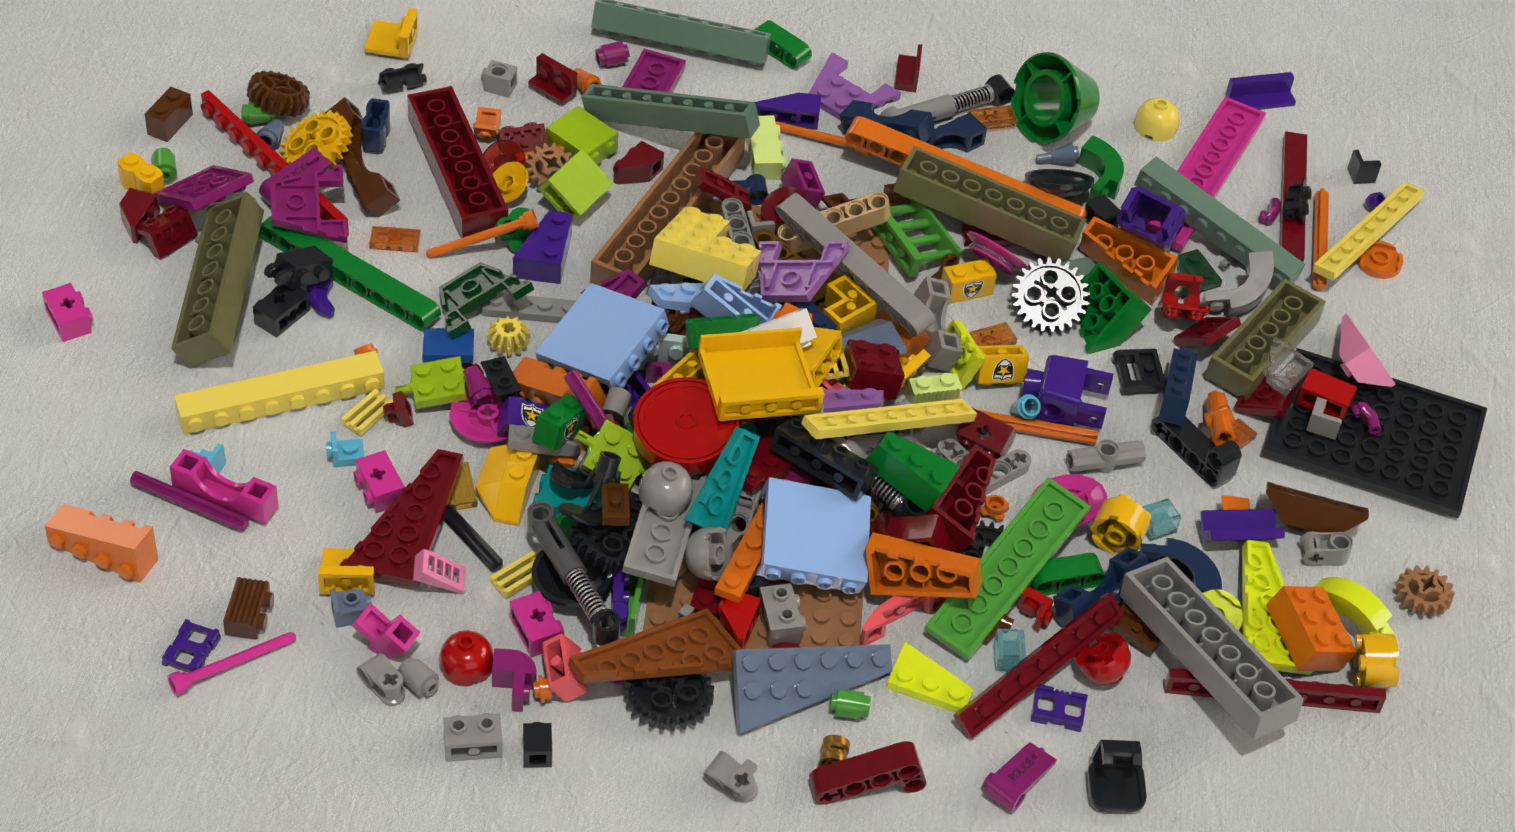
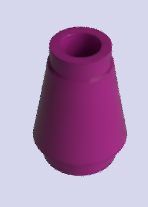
(478, 387)

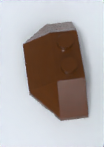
(1314, 512)

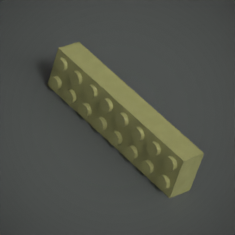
(989, 205)
(218, 280)

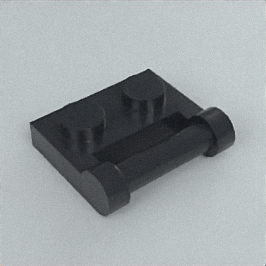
(1147, 370)

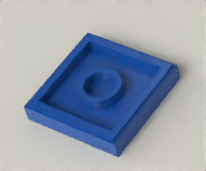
(439, 345)

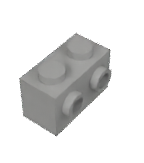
(781, 614)
(473, 737)

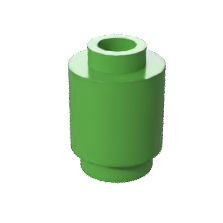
(166, 162)
(850, 704)

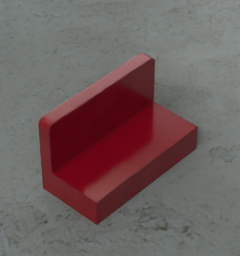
(908, 71)

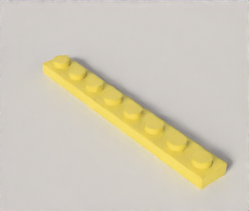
(1368, 231)
(888, 418)

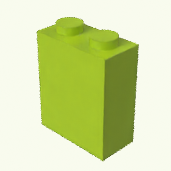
(583, 131)
(576, 185)

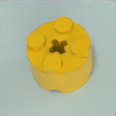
(1120, 524)
(1376, 660)

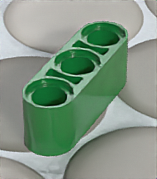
(785, 46)
(717, 325)
(1059, 573)

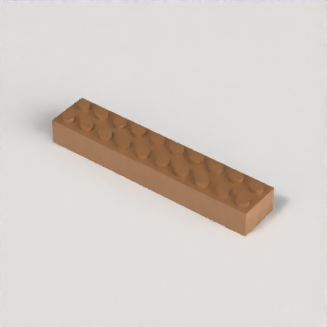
(672, 192)

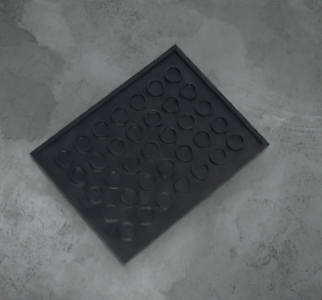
(1417, 457)

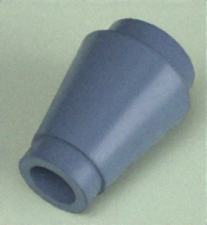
(271, 132)

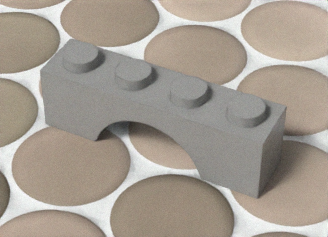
(943, 346)

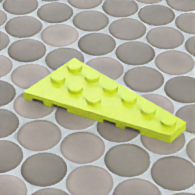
(1259, 585)

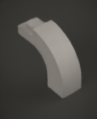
(1240, 300)

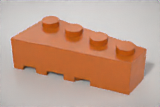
(1131, 258)
(547, 386)
(103, 541)
(919, 570)

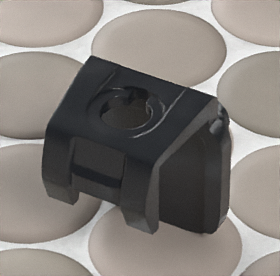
(1117, 776)

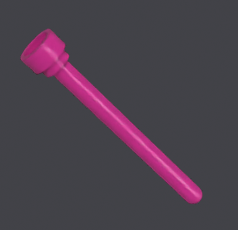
(181, 681)

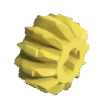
(508, 335)

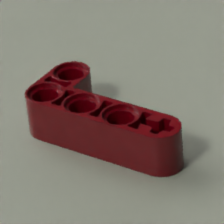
(869, 772)

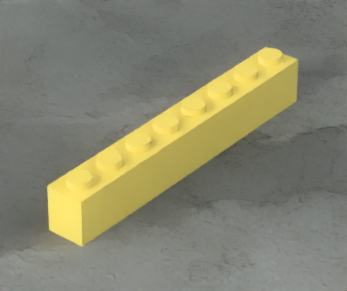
(279, 392)

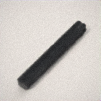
(472, 539)

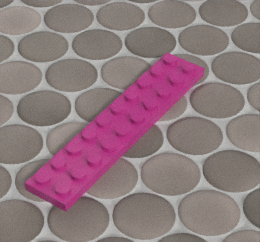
(1216, 154)

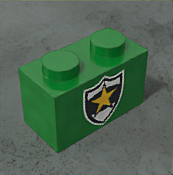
(559, 422)

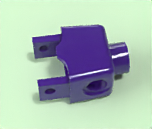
(1144, 207)
(1061, 389)

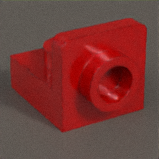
(1036, 605)

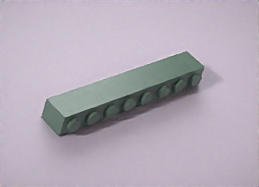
(681, 31)
(672, 110)
(1216, 220)

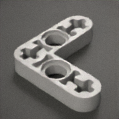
(1003, 463)

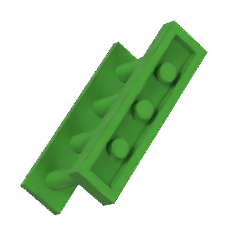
(904, 248)

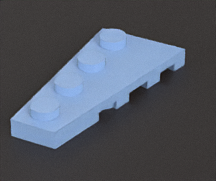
(674, 295)

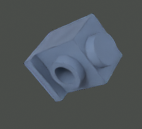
(348, 605)

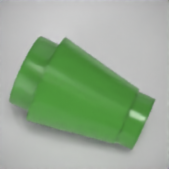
(254, 115)

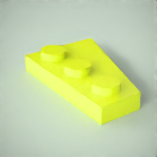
(972, 357)
(927, 681)

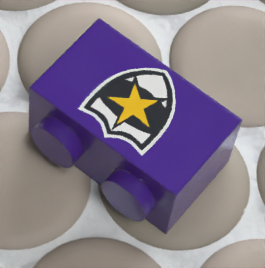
(518, 412)

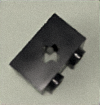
(281, 309)

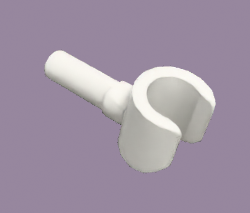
(908, 435)

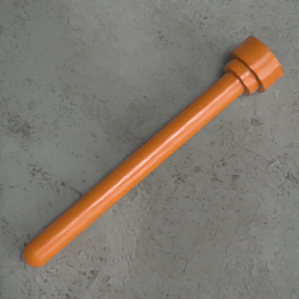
(817, 135)
(526, 221)

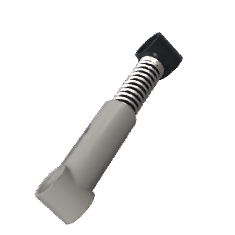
(945, 106)
(900, 504)

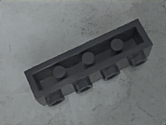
(824, 459)

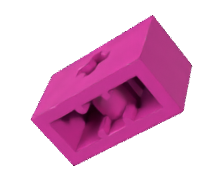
(67, 312)
(379, 480)
(534, 621)

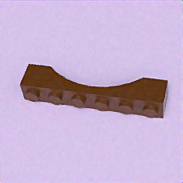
(375, 190)

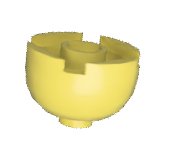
(1157, 119)

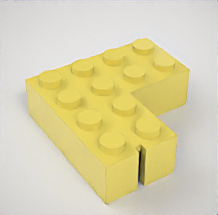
(699, 247)

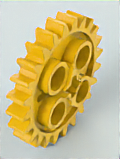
(326, 132)

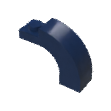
(1189, 560)

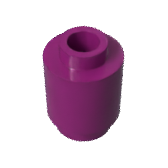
(612, 54)

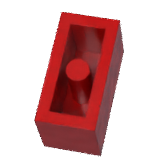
(1335, 391)

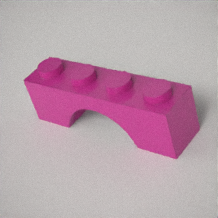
(196, 476)

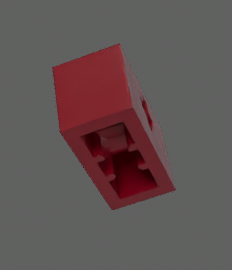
(1000, 434)

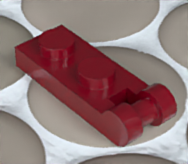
(721, 187)

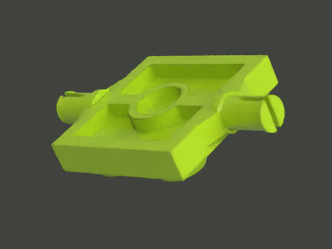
(436, 383)
(615, 440)

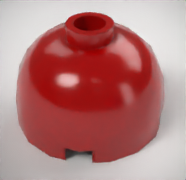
(466, 658)
(1105, 660)

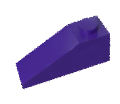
(793, 109)

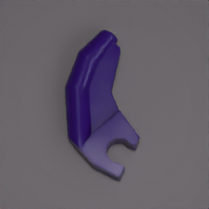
(318, 298)

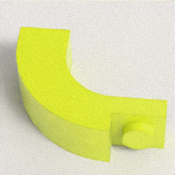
(1357, 604)

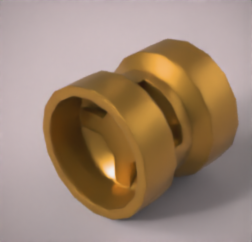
(834, 749)

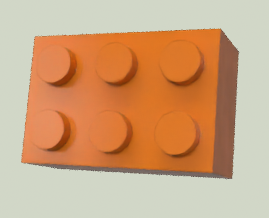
(1311, 628)

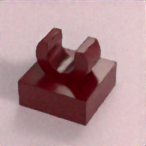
(399, 410)

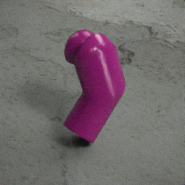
(1274, 210)
(1369, 414)

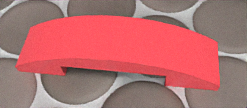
(893, 609)

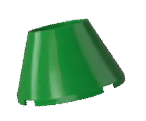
(1052, 97)

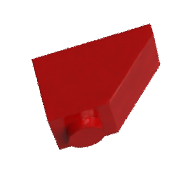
(739, 618)

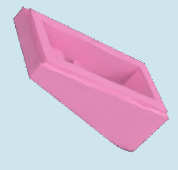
(424, 575)

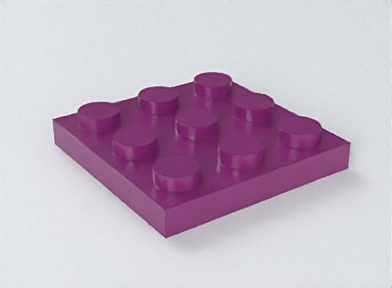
(204, 187)

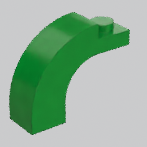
(1106, 164)

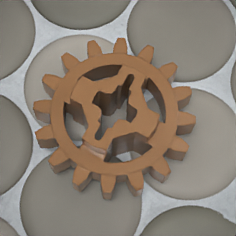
(542, 160)
(1424, 591)

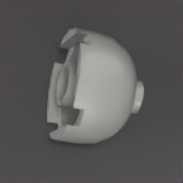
(666, 488)
(708, 553)

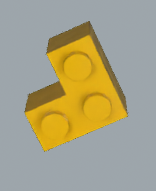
(848, 304)

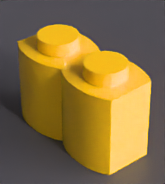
(139, 175)

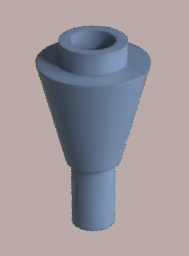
(1065, 154)

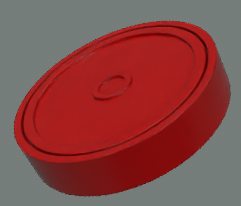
(680, 425)

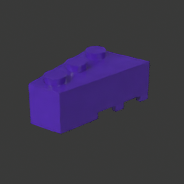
(545, 250)

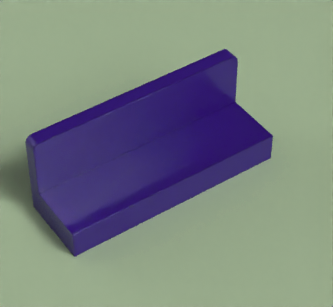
(1262, 90)
(1239, 525)

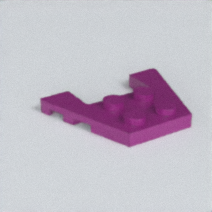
(298, 208)

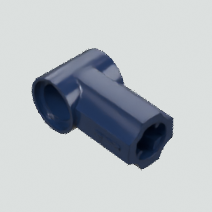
(757, 188)

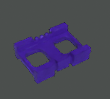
(200, 650)
(1058, 715)

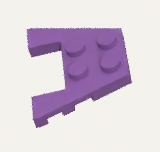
(838, 92)
(796, 278)

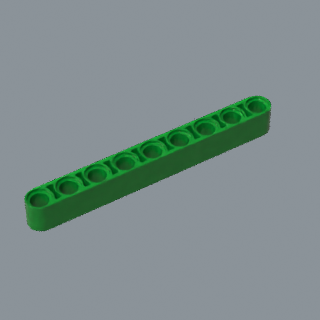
(360, 277)

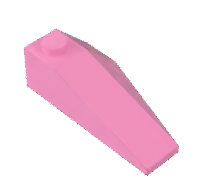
(1359, 357)

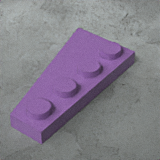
(847, 399)

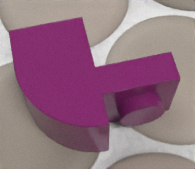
(515, 671)

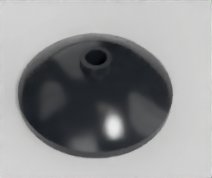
(1060, 182)
(554, 590)

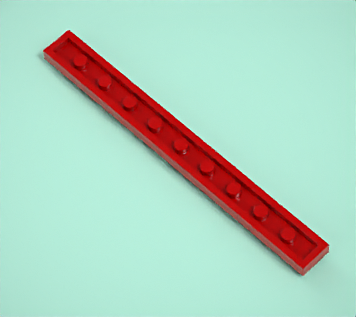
(256, 147)

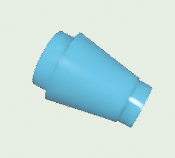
(1026, 407)

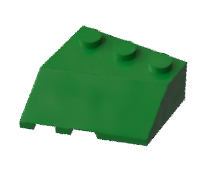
(1111, 312)
(912, 469)

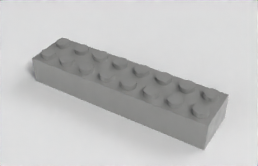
(1211, 648)

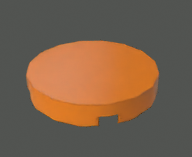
(1381, 261)

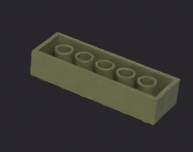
(1243, 358)

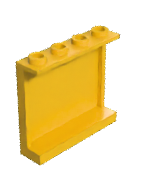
(758, 374)

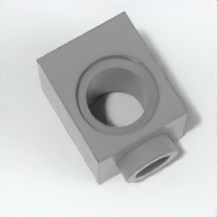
(499, 78)

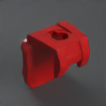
(1191, 305)

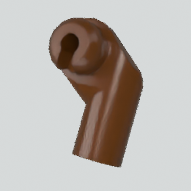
(947, 260)

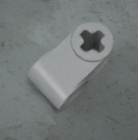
(619, 404)
(745, 509)
(1327, 549)
(382, 679)
(729, 774)

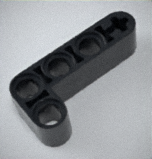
(1208, 461)

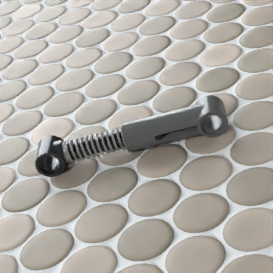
(572, 571)

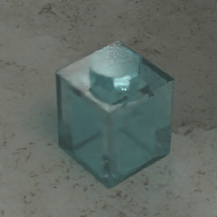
(1163, 520)
(1008, 648)

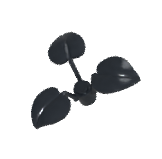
(605, 471)

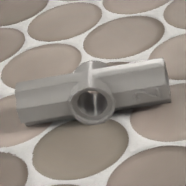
(1106, 456)

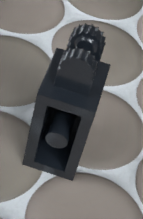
(300, 267)

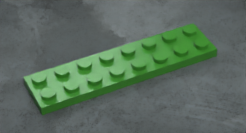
(1009, 567)

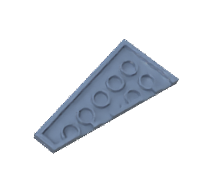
(789, 679)

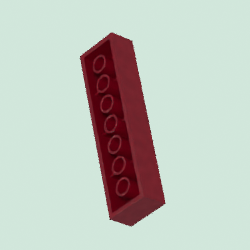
(456, 160)

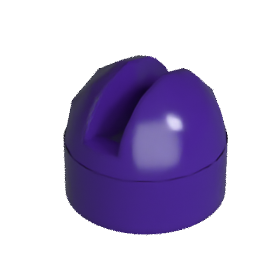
(1374, 200)

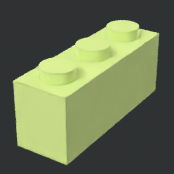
(766, 149)

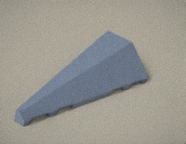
(878, 332)

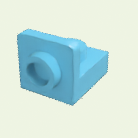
(344, 451)

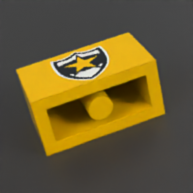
(969, 280)
(1003, 365)

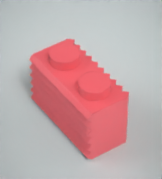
(559, 675)

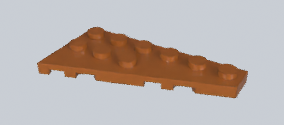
(671, 649)

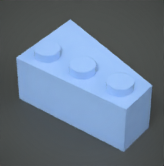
(726, 298)

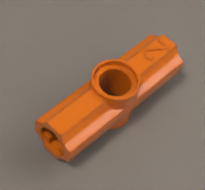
(1219, 417)

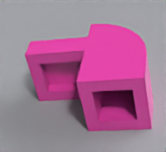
(385, 636)

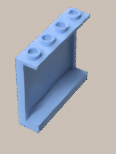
(604, 336)
(814, 536)

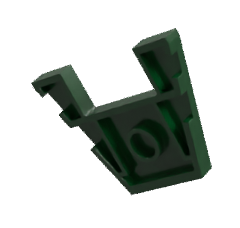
(473, 288)

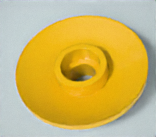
(511, 180)

